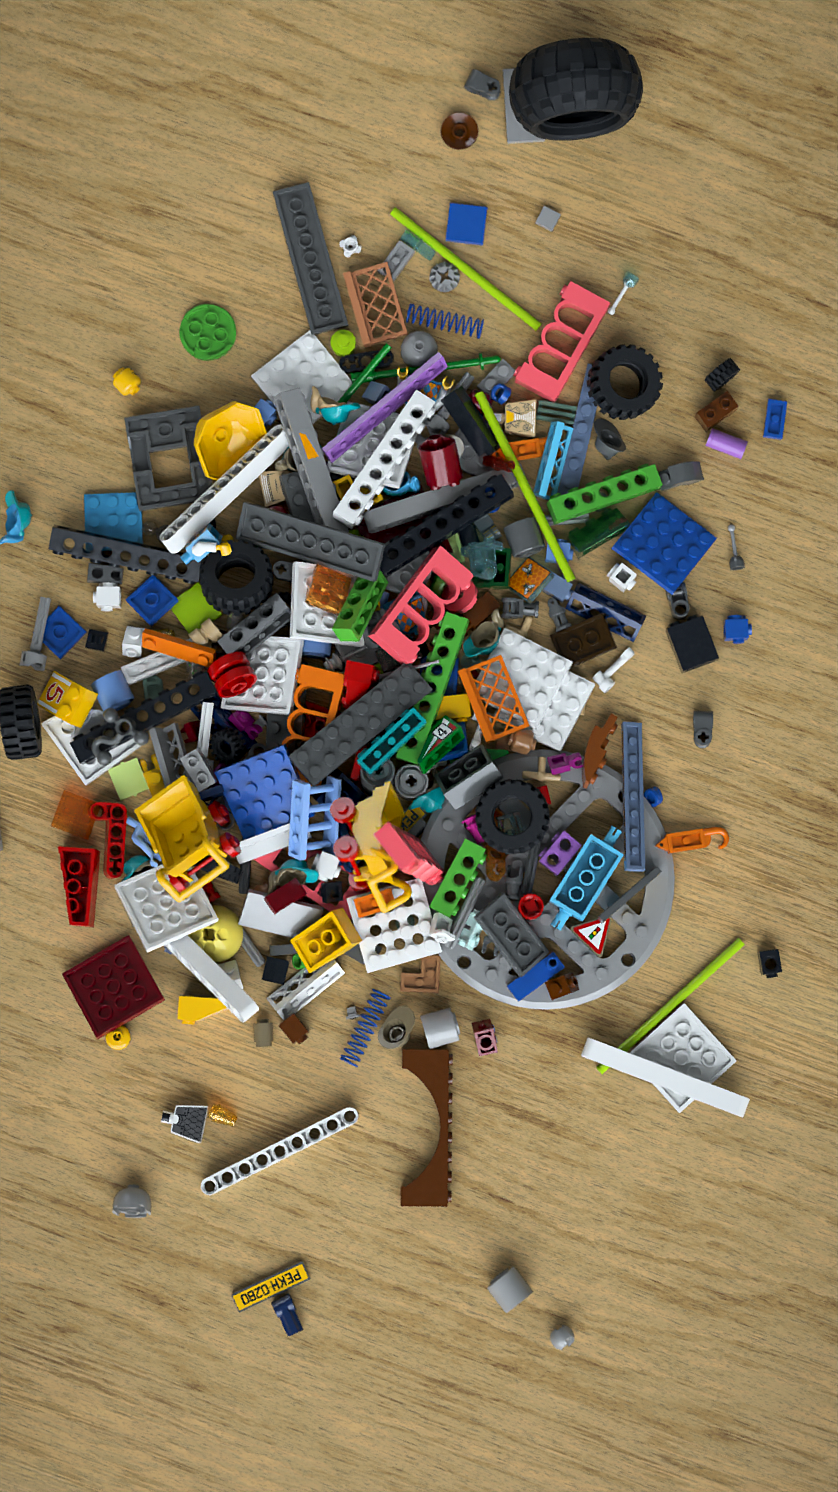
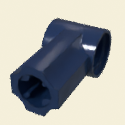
(286, 1312)

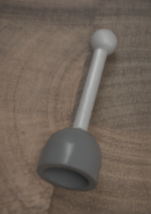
(736, 561)

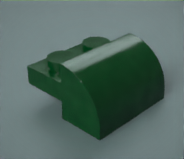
(502, 577)

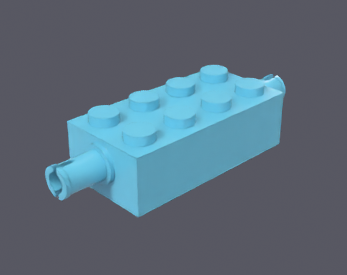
(586, 878)

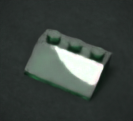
(597, 532)

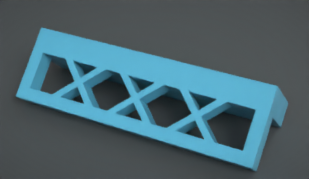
(548, 460)

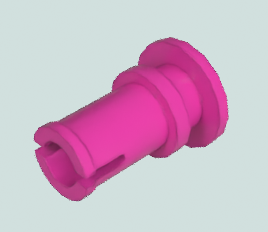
(471, 825)

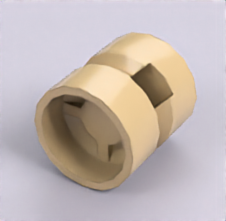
(206, 634)

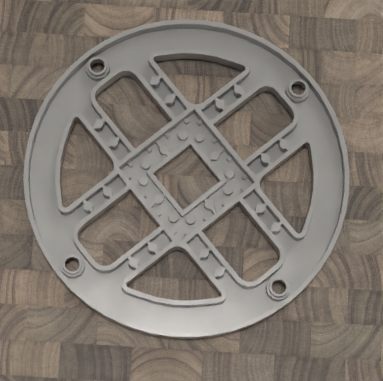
(641, 930)

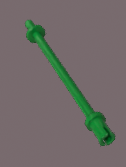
(451, 365)

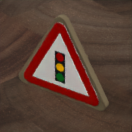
(593, 934)

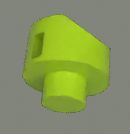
(343, 343)

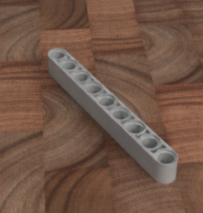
(428, 502)

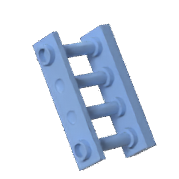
(300, 813)

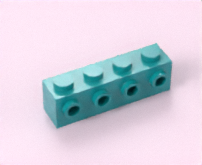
(395, 738)

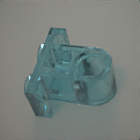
(482, 557)

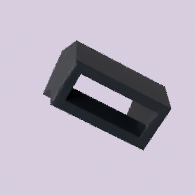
(275, 970)

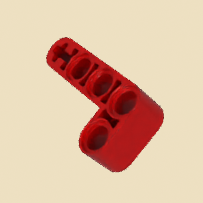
(111, 840)

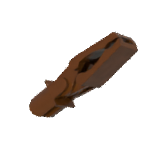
(477, 614)

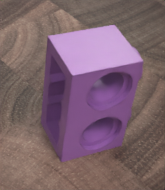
(563, 856)

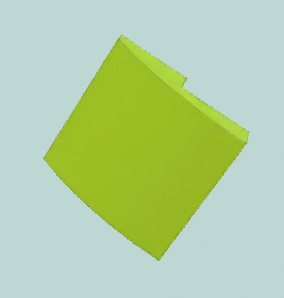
(194, 609)

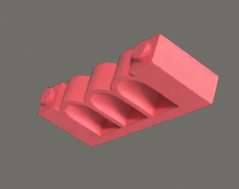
(584, 302)
(457, 579)
(410, 854)
(268, 862)

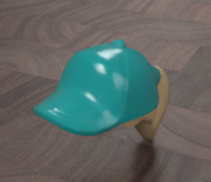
(329, 409)

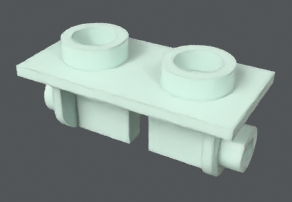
(470, 938)

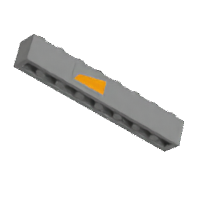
(308, 457)

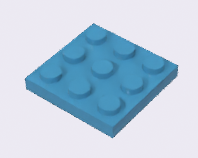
(113, 516)

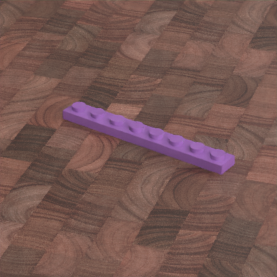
(384, 407)

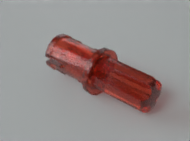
(498, 463)

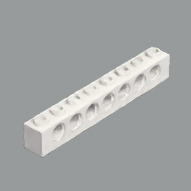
(417, 403)

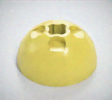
(226, 935)

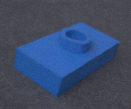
(775, 419)

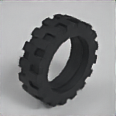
(231, 874)

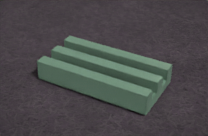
(559, 406)

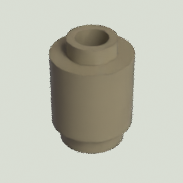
(263, 1033)

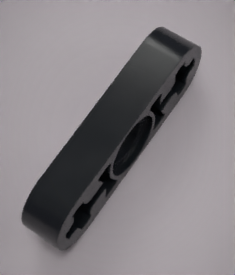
(351, 358)

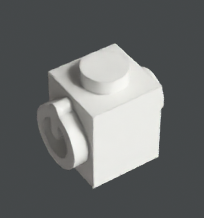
(622, 577)
(107, 596)
(327, 866)

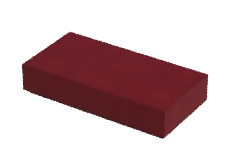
(285, 896)

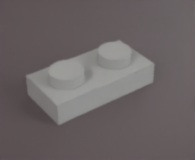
(397, 259)
(500, 374)

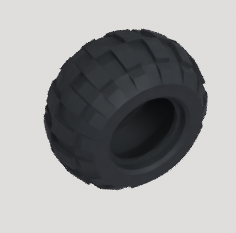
(575, 89)

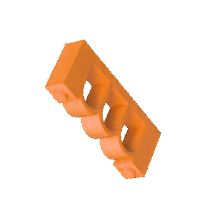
(320, 679)

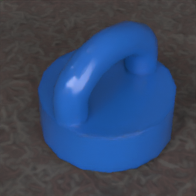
(502, 395)
(653, 796)

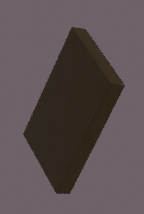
(584, 640)

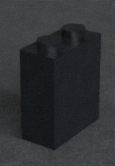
(691, 643)

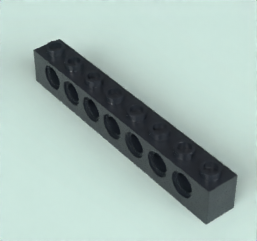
(454, 525)
(58, 545)
(207, 690)

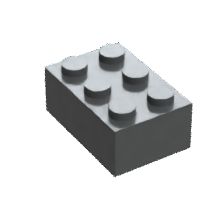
(468, 776)

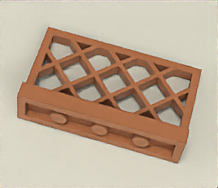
(359, 308)

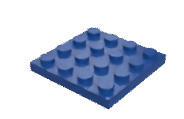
(664, 543)
(260, 791)

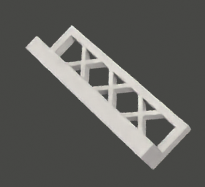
(265, 843)
(307, 988)

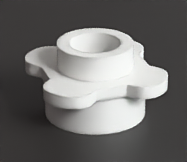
(352, 240)

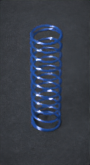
(443, 323)
(360, 1022)

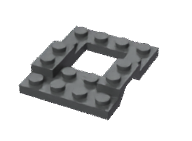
(160, 433)

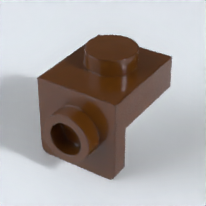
(562, 986)

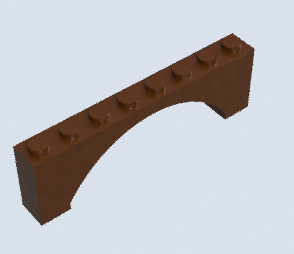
(431, 1186)

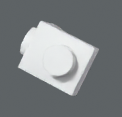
(132, 642)
(441, 928)
(232, 971)

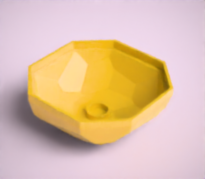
(226, 436)

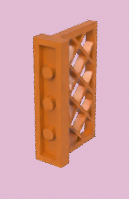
(478, 706)

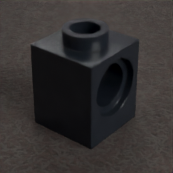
(770, 954)

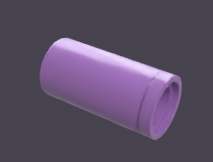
(726, 443)

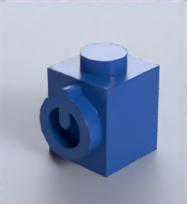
(736, 629)

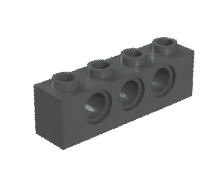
(257, 626)

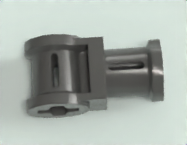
(519, 608)

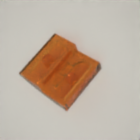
(328, 589)
(73, 815)

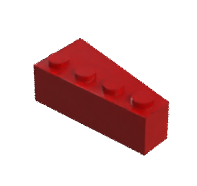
(80, 883)

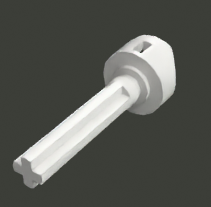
(204, 730)

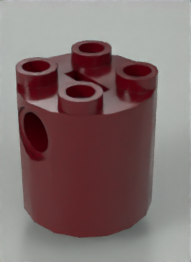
(440, 461)

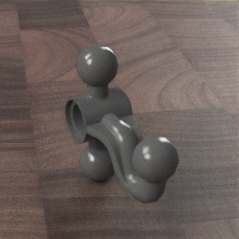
(111, 715)

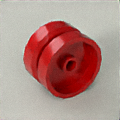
(232, 674)

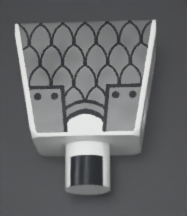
(187, 1121)

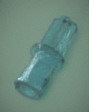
(417, 245)

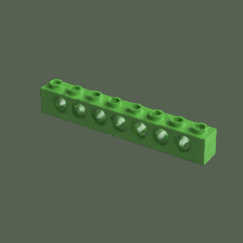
(459, 625)

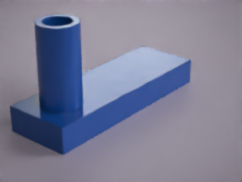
(536, 976)

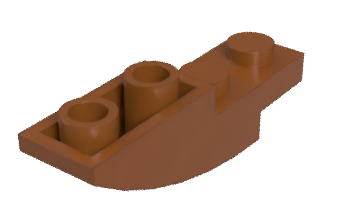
(595, 750)

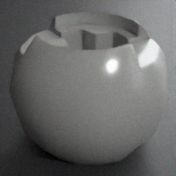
(562, 1337)

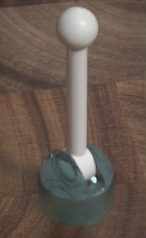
(629, 281)

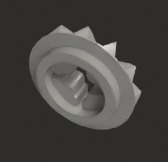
(446, 285)

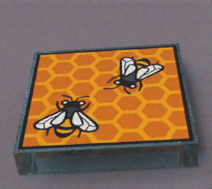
(530, 579)

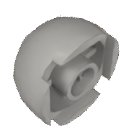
(418, 348)
(132, 1202)

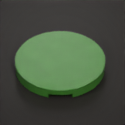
(207, 332)

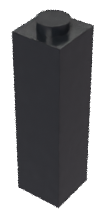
(470, 421)

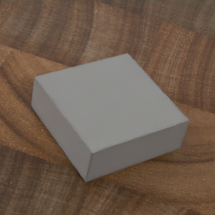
(548, 218)

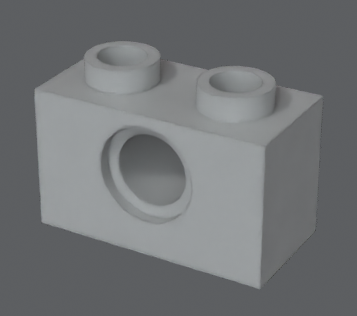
(199, 769)

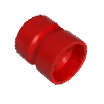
(530, 906)

